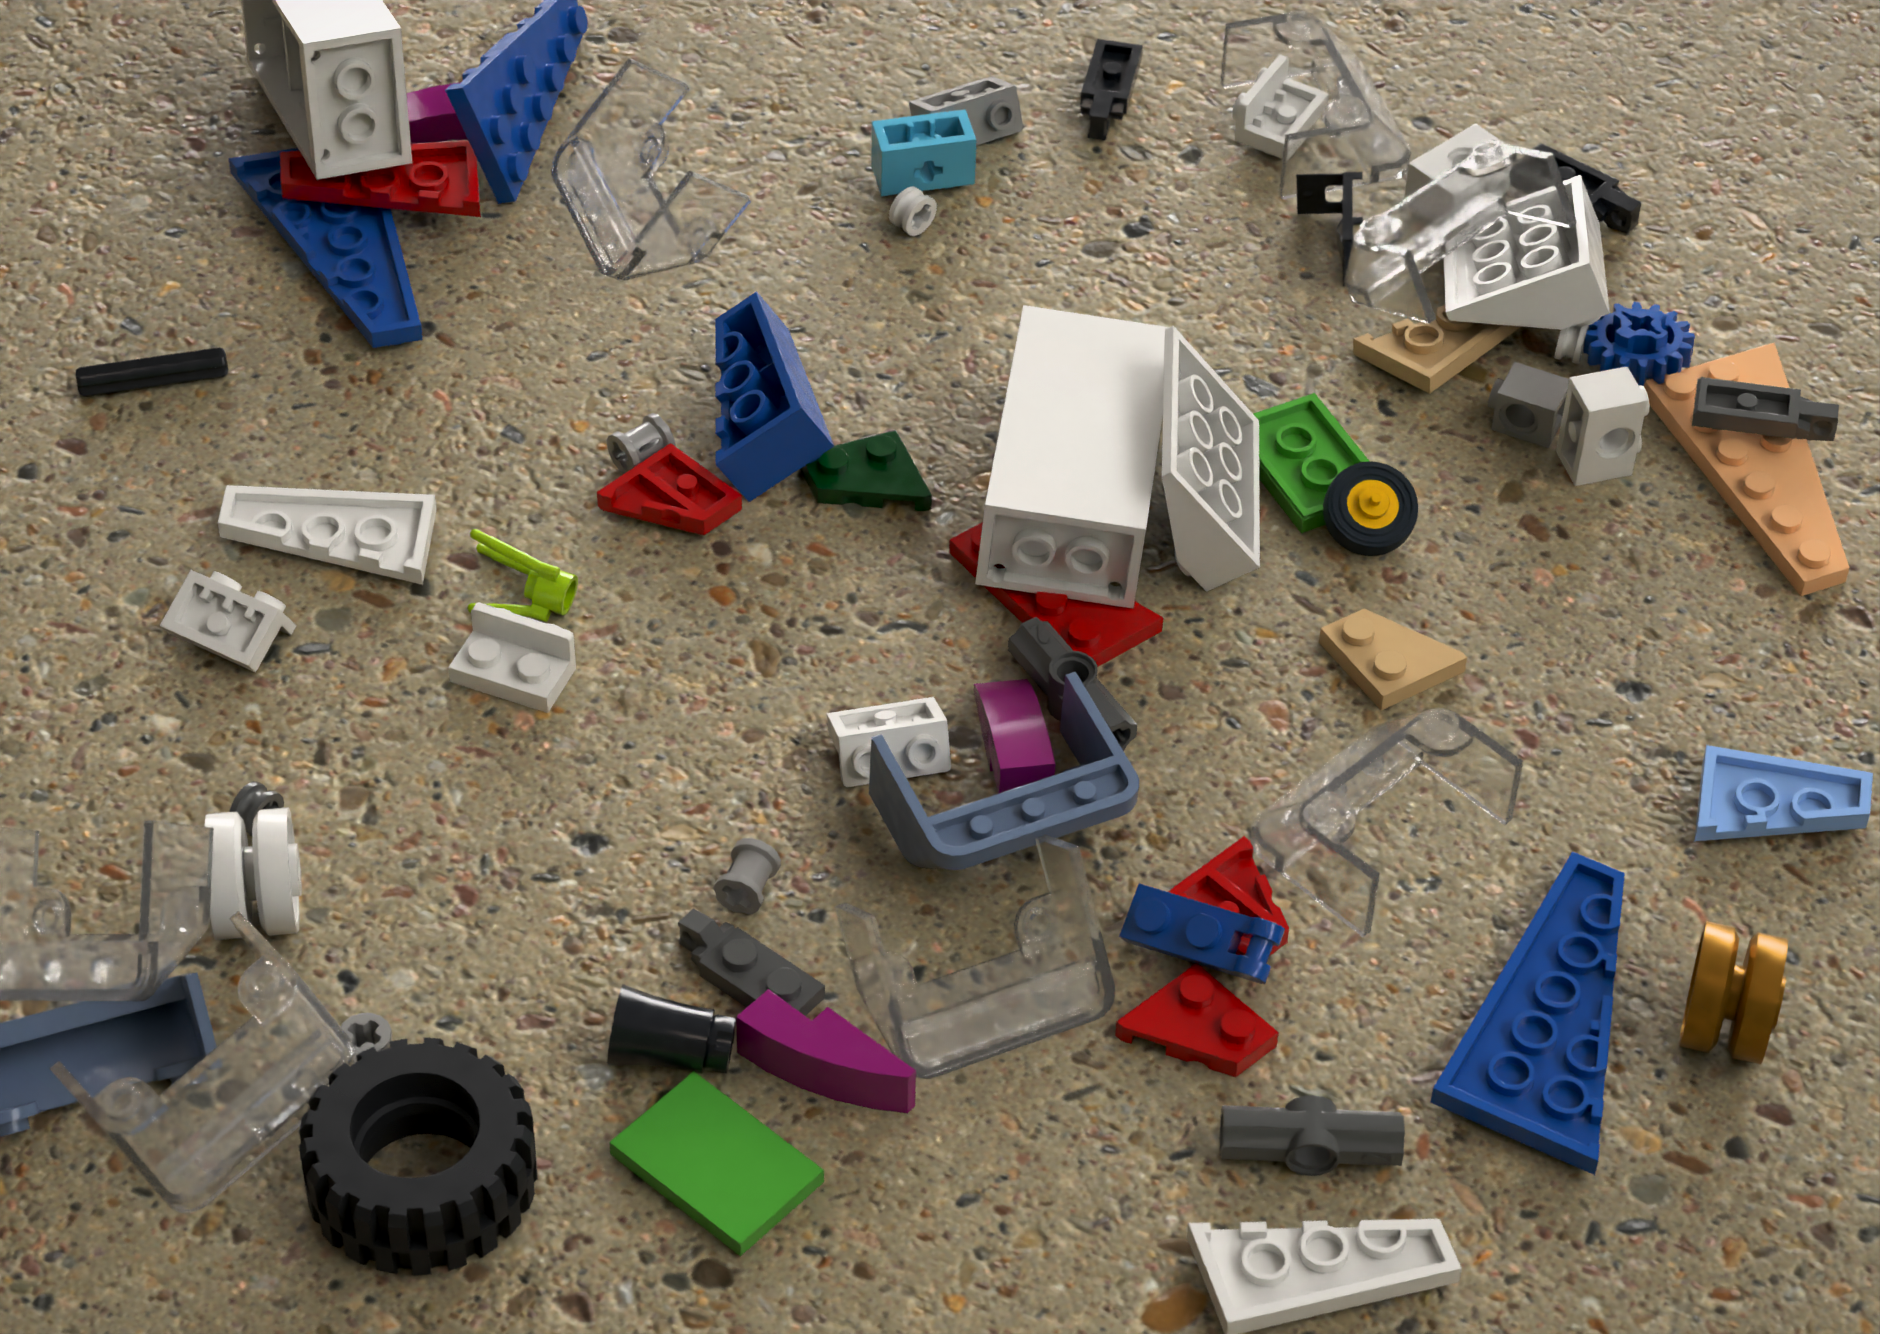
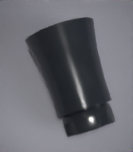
(668, 1034)

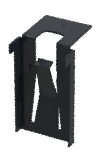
(1312, 201)

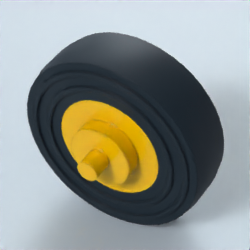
(1370, 508)

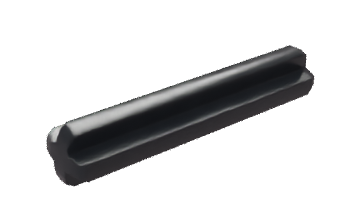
(151, 372)

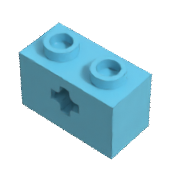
(923, 152)

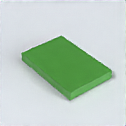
(1301, 455)
(717, 1163)

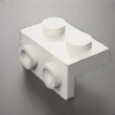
(1276, 108)

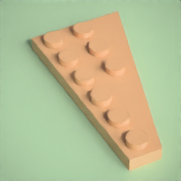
(1761, 477)

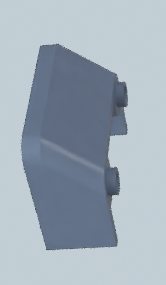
(1010, 821)
(100, 1045)

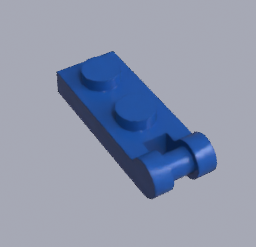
(1200, 933)

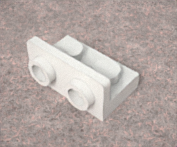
(225, 620)
(515, 658)
(911, 729)

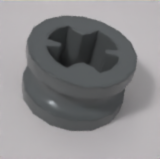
(252, 799)

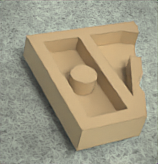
(1388, 657)

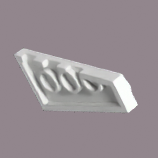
(345, 528)
(1299, 1273)

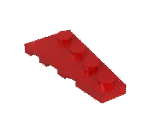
(437, 181)
(1085, 626)

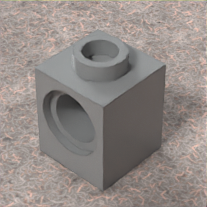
(1528, 404)

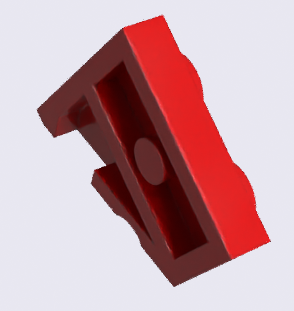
(671, 493)

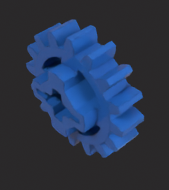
(1640, 340)

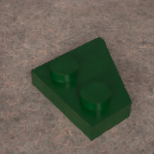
(867, 474)

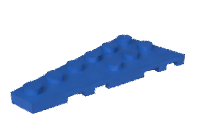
(515, 90)
(346, 249)
(1543, 1033)

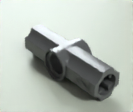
(1047, 662)
(1311, 1135)

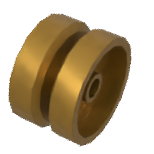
(1744, 994)

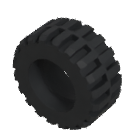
(430, 1217)

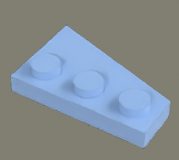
(1774, 795)

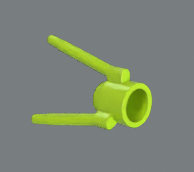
(546, 584)

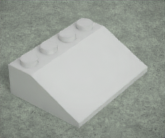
(1531, 271)
(1208, 469)

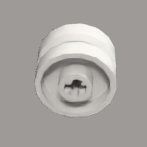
(259, 873)

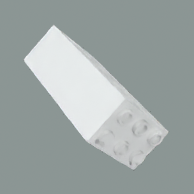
(333, 80)
(1075, 458)

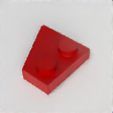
(1235, 885)
(1201, 1024)

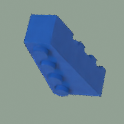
(766, 401)

